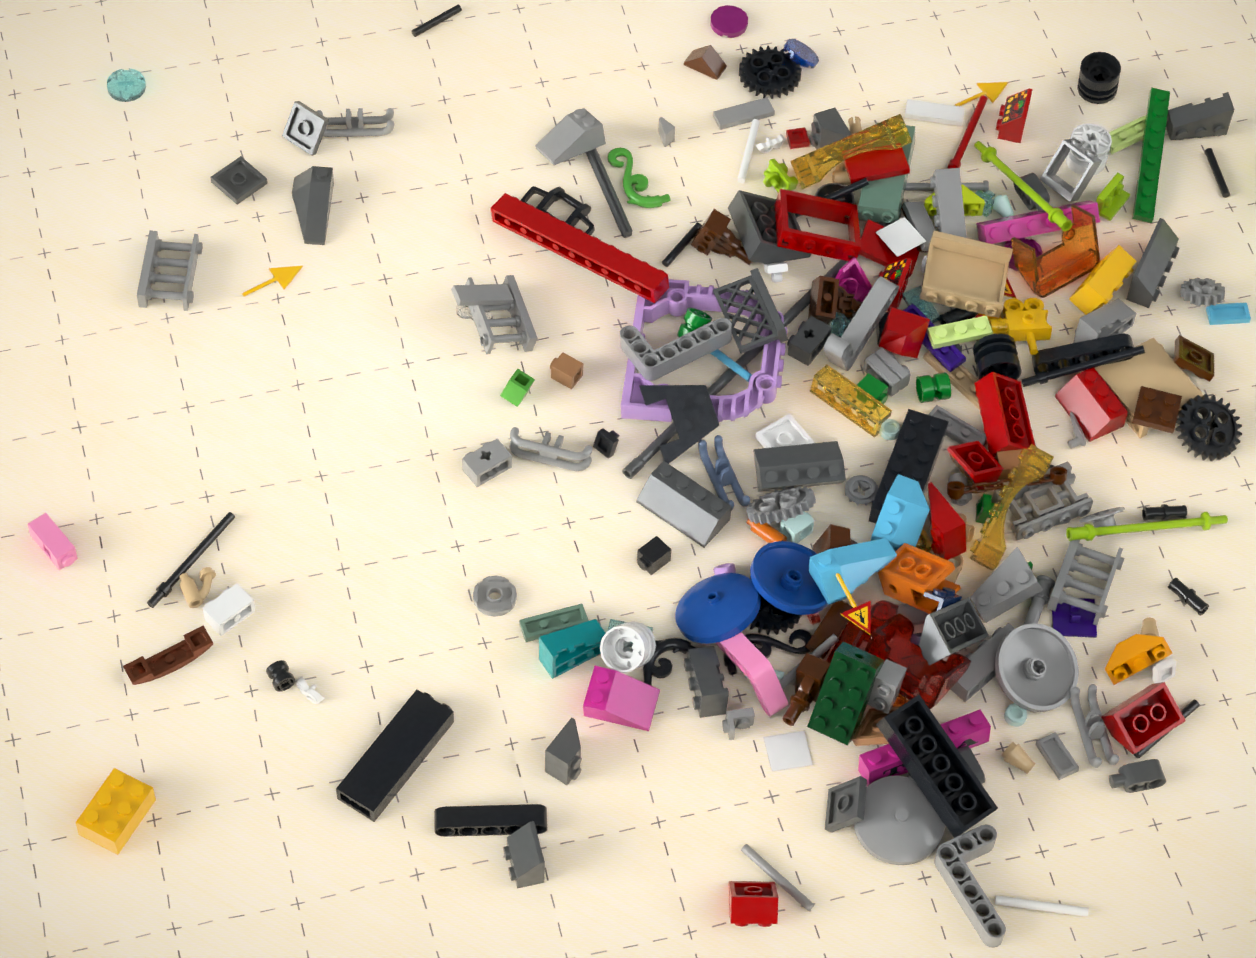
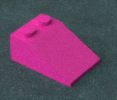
(620, 699)

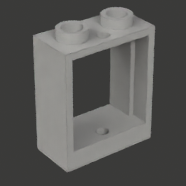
(1059, 185)

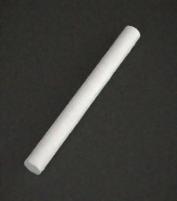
(748, 151)
(1042, 906)

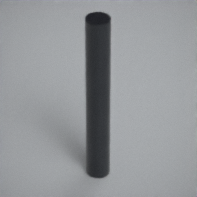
(436, 20)
(1217, 172)
(681, 245)

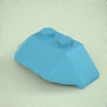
(902, 513)

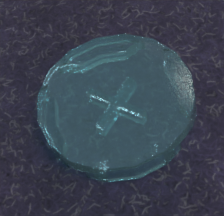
(126, 85)

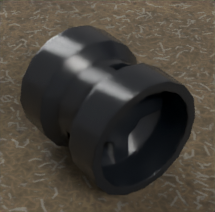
(280, 674)

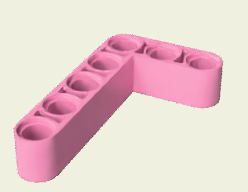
(757, 670)

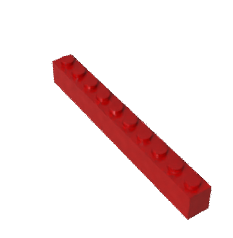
(580, 248)

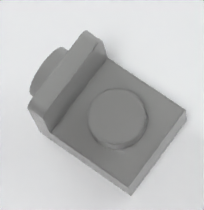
(737, 719)

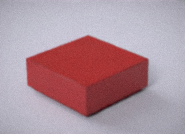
(797, 138)

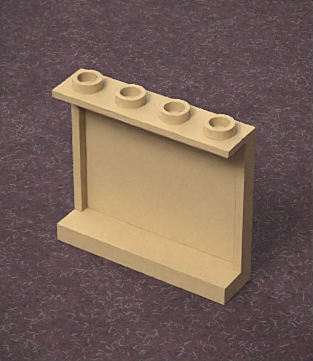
(965, 274)
(1152, 370)

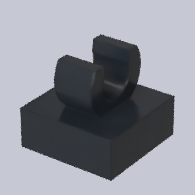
(606, 442)

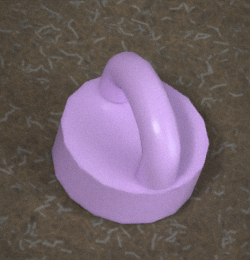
(724, 568)

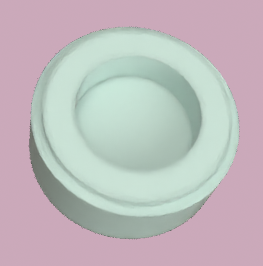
(890, 429)
(1015, 715)

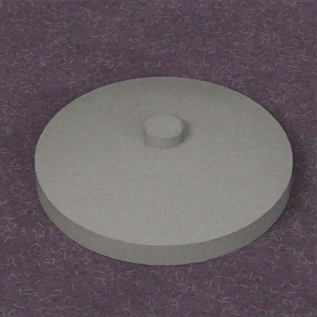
(1036, 667)
(898, 822)

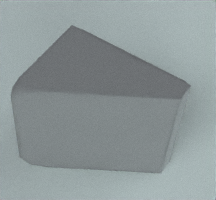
(666, 131)

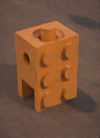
(915, 573)

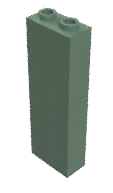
(883, 197)

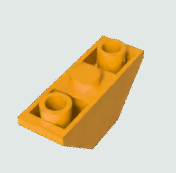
(1135, 655)

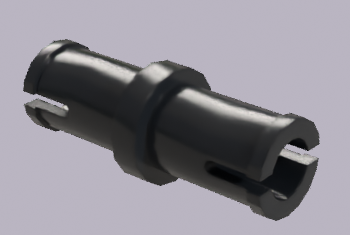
(1164, 512)
(1188, 596)

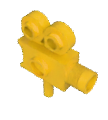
(1023, 322)

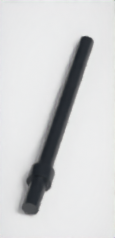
(1043, 377)
(165, 588)

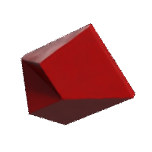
(903, 333)

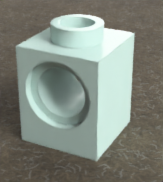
(797, 528)

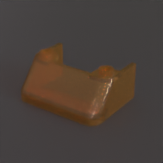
(1063, 263)

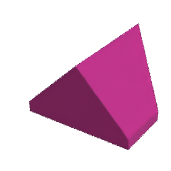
(854, 280)

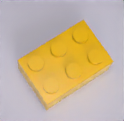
(1103, 280)
(115, 811)

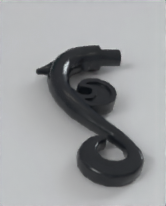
(768, 642)
(665, 669)

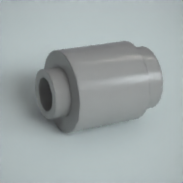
(966, 497)

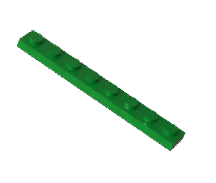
(1151, 155)

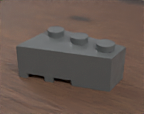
(1200, 120)
(706, 681)

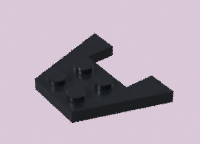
(690, 411)

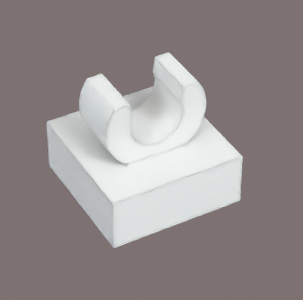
(775, 270)
(1163, 670)

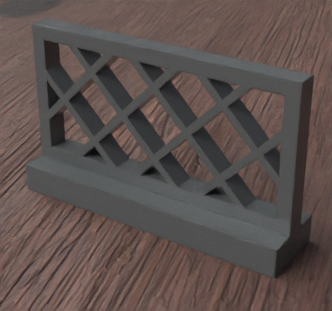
(767, 305)

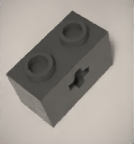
(808, 340)

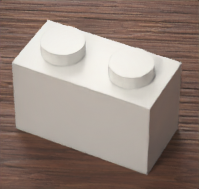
(228, 609)

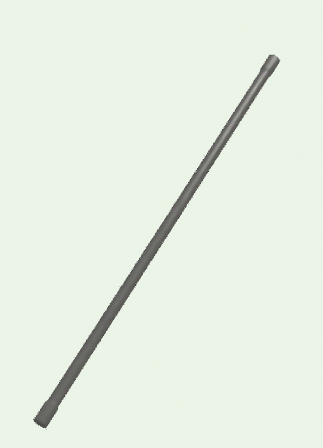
(639, 462)

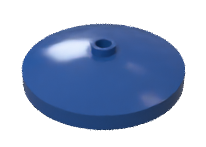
(784, 578)
(717, 608)

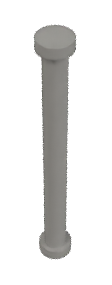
(927, 187)

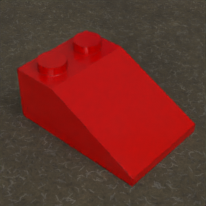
(946, 526)

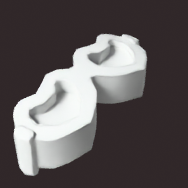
(770, 144)
(309, 692)

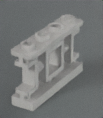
(1051, 516)

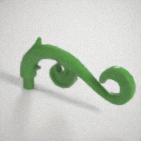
(639, 179)

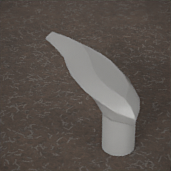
(1078, 433)

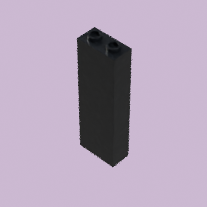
(395, 755)

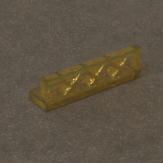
(850, 397)

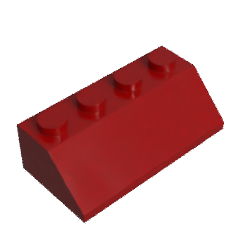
(1003, 413)

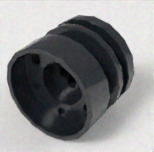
(1099, 77)
(998, 355)

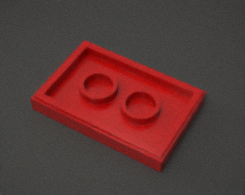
(877, 165)
(876, 249)

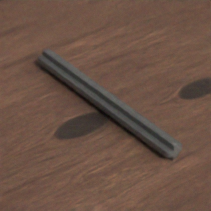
(609, 193)

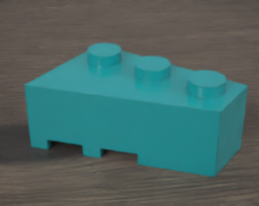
(570, 647)

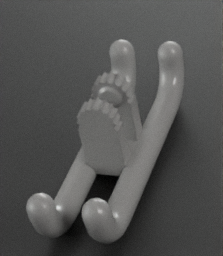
(355, 125)
(549, 454)
(1092, 727)

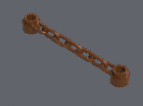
(955, 489)

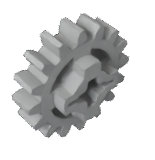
(1202, 291)

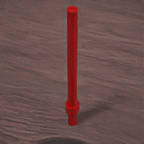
(955, 162)

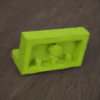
(1112, 197)

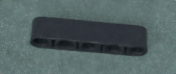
(1075, 353)
(488, 819)

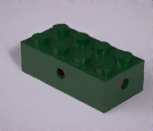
(845, 693)

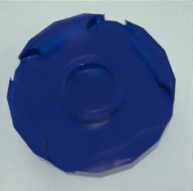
(801, 53)

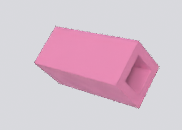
(52, 541)

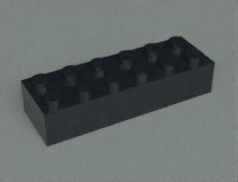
(912, 454)
(936, 766)

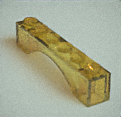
(884, 135)
(992, 543)

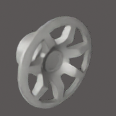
(1103, 518)

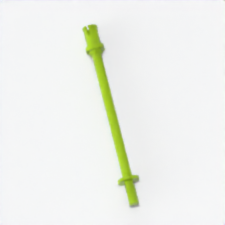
(1055, 215)
(1089, 532)

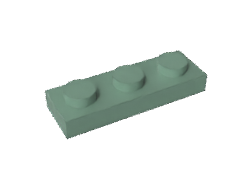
(552, 621)

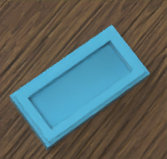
(1228, 313)

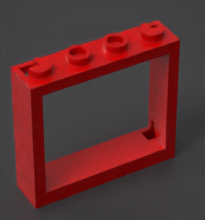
(819, 208)

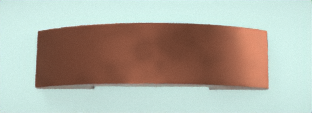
(170, 659)

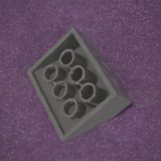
(756, 227)

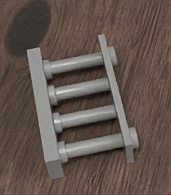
(152, 260)
(519, 320)
(1065, 580)

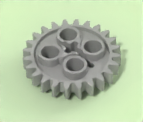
(781, 505)

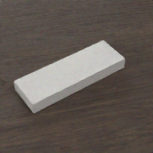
(934, 112)

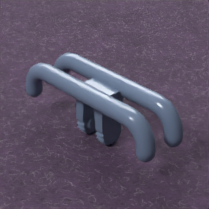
(722, 473)

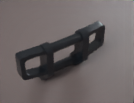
(580, 212)

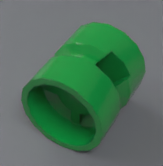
(693, 320)
(933, 387)

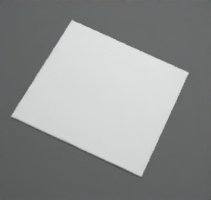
(900, 236)
(787, 751)

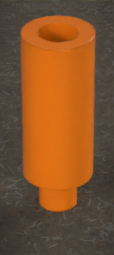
(766, 532)

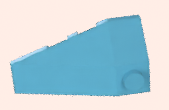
(853, 563)

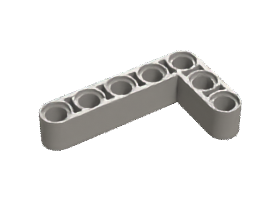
(846, 349)
(677, 353)
(968, 883)

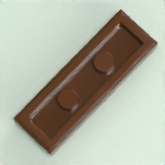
(831, 624)

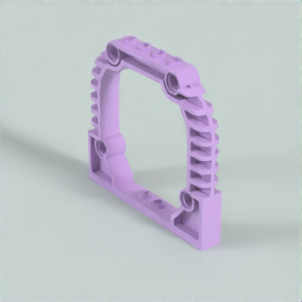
(676, 301)

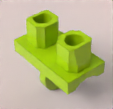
(777, 177)

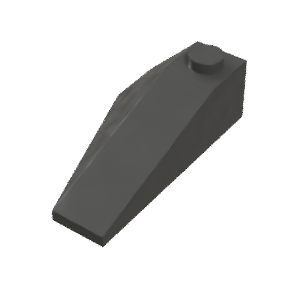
(312, 200)

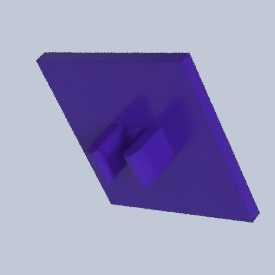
(1074, 621)

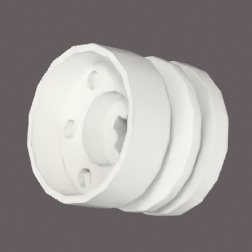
(1093, 138)
(616, 649)

